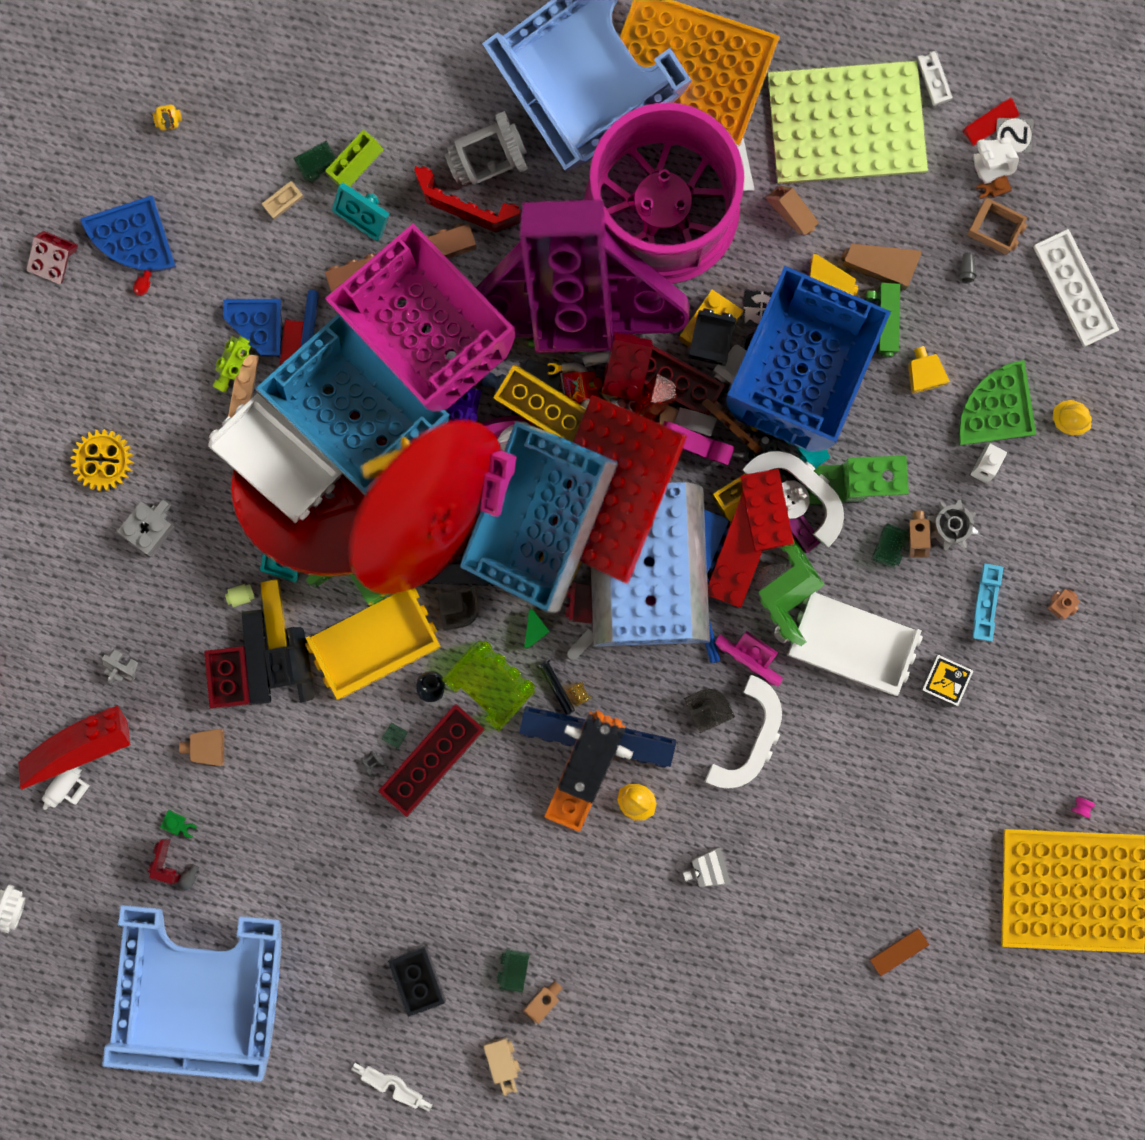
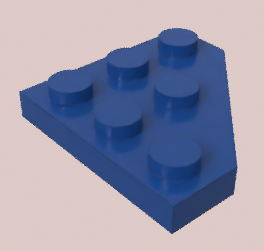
(257, 321)

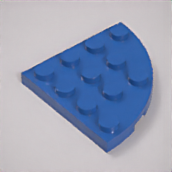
(132, 235)

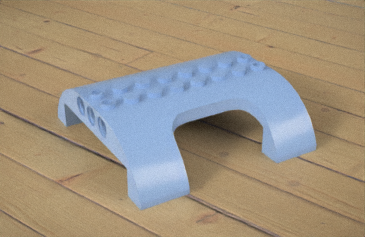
(579, 75)
(194, 1005)

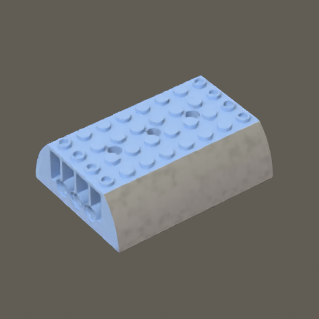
(675, 581)

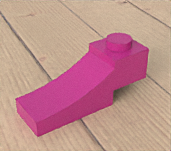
(496, 482)

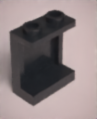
(712, 337)

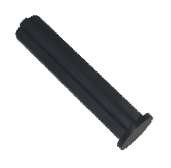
(556, 687)

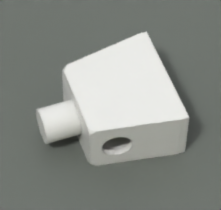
(988, 462)

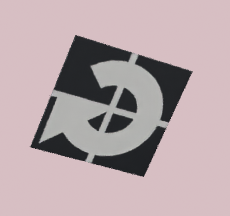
(754, 306)

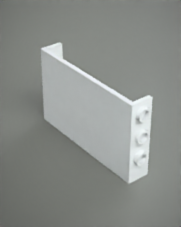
(275, 458)
(855, 644)

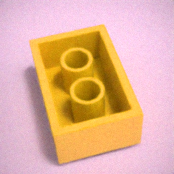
(716, 303)

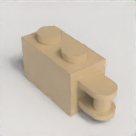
(502, 1063)

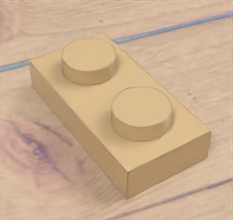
(282, 200)

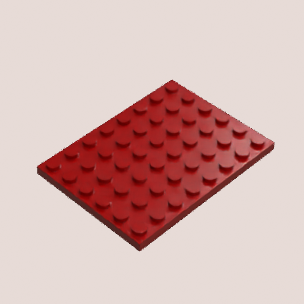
(644, 466)

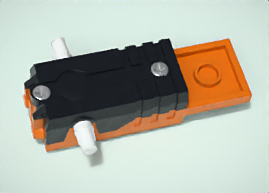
(586, 768)

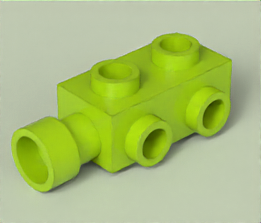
(229, 359)

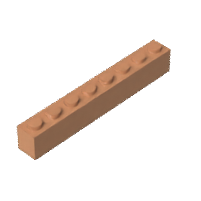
(450, 244)

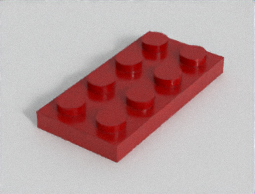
(767, 510)

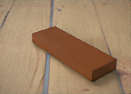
(899, 952)

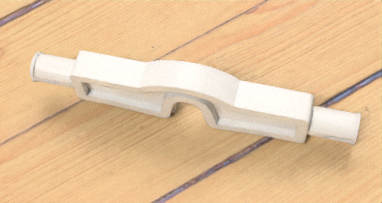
(401, 1092)

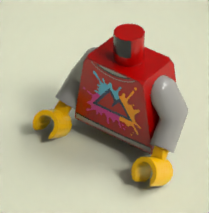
(578, 382)

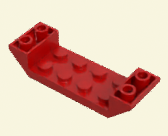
(507, 217)

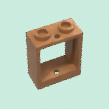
(1004, 212)

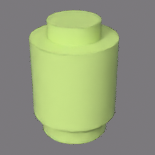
(239, 595)

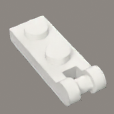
(934, 78)

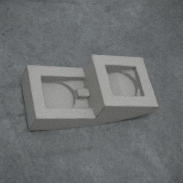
(695, 421)

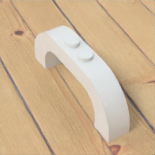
(817, 485)
(766, 737)

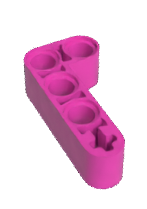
(704, 446)

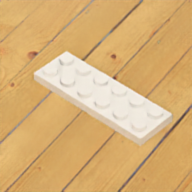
(1076, 288)

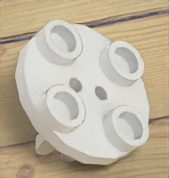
(798, 495)

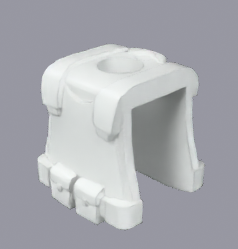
(995, 159)

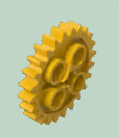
(104, 443)

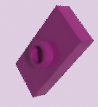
(803, 533)

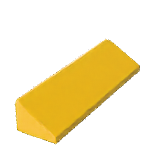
(274, 614)

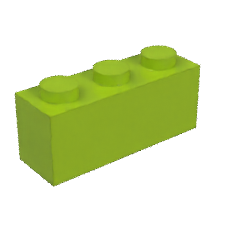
(354, 159)

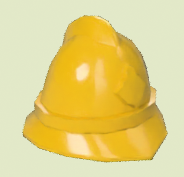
(1072, 417)
(636, 802)

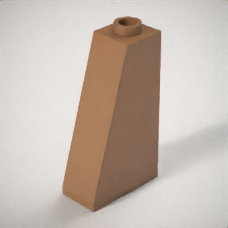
(883, 263)

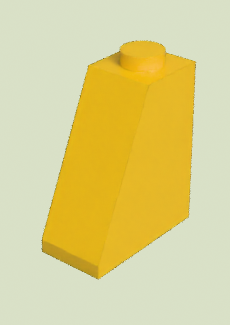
(832, 275)

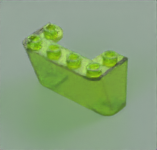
(490, 683)

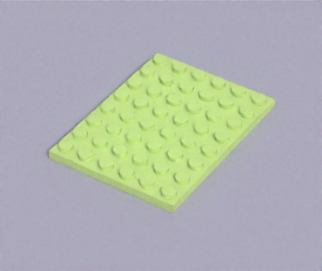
(847, 122)

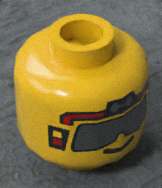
(167, 117)

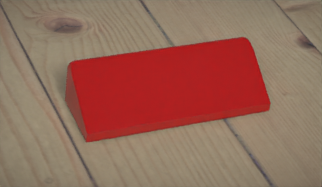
(987, 123)

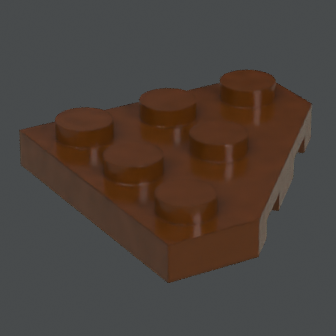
(733, 424)

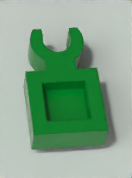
(175, 823)

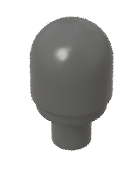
(187, 878)

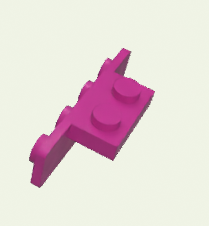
(753, 654)

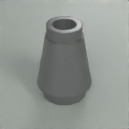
(967, 269)

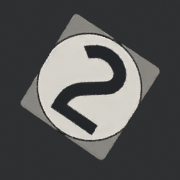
(1018, 130)

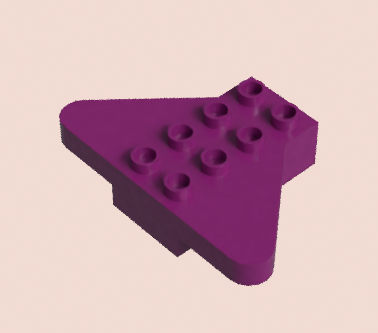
(578, 283)

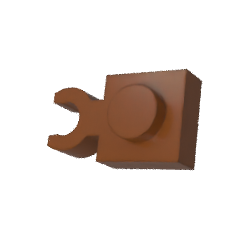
(996, 187)

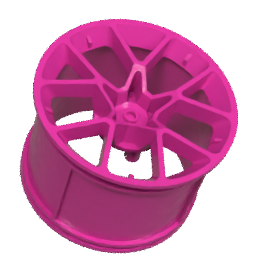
(665, 198)

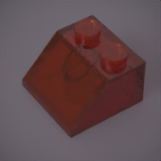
(655, 397)

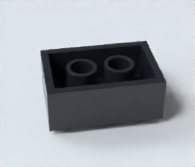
(417, 981)

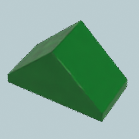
(535, 630)

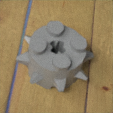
(952, 514)

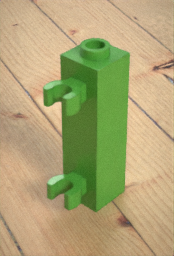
(889, 299)

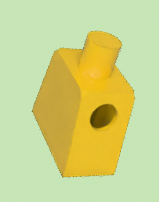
(926, 372)

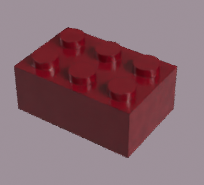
(626, 366)
(227, 677)

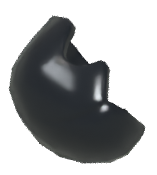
(430, 686)

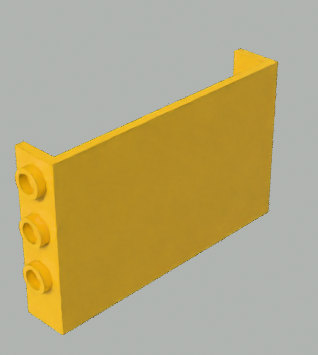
(373, 643)

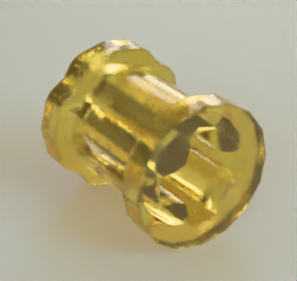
(579, 693)

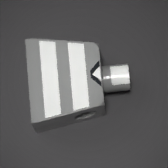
(708, 869)

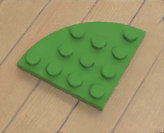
(998, 407)

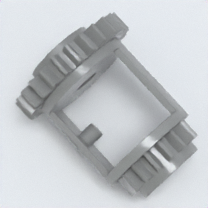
(511, 143)

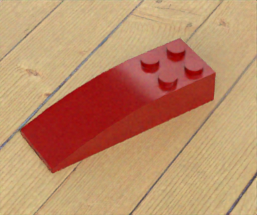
(735, 561)
(75, 746)

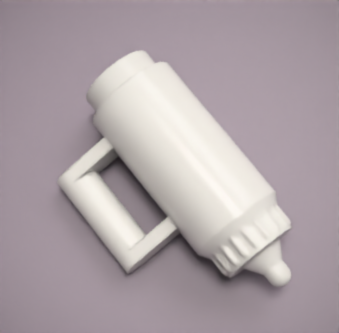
(61, 786)

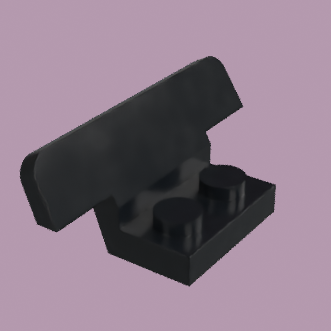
(291, 665)

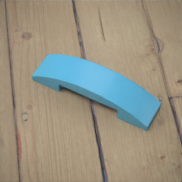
(986, 602)

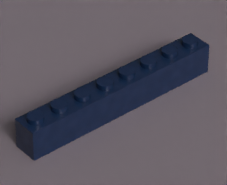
(552, 725)

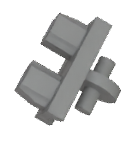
(116, 670)

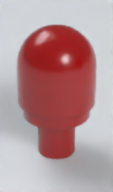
(142, 284)

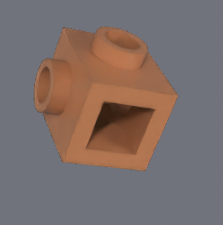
(1058, 607)

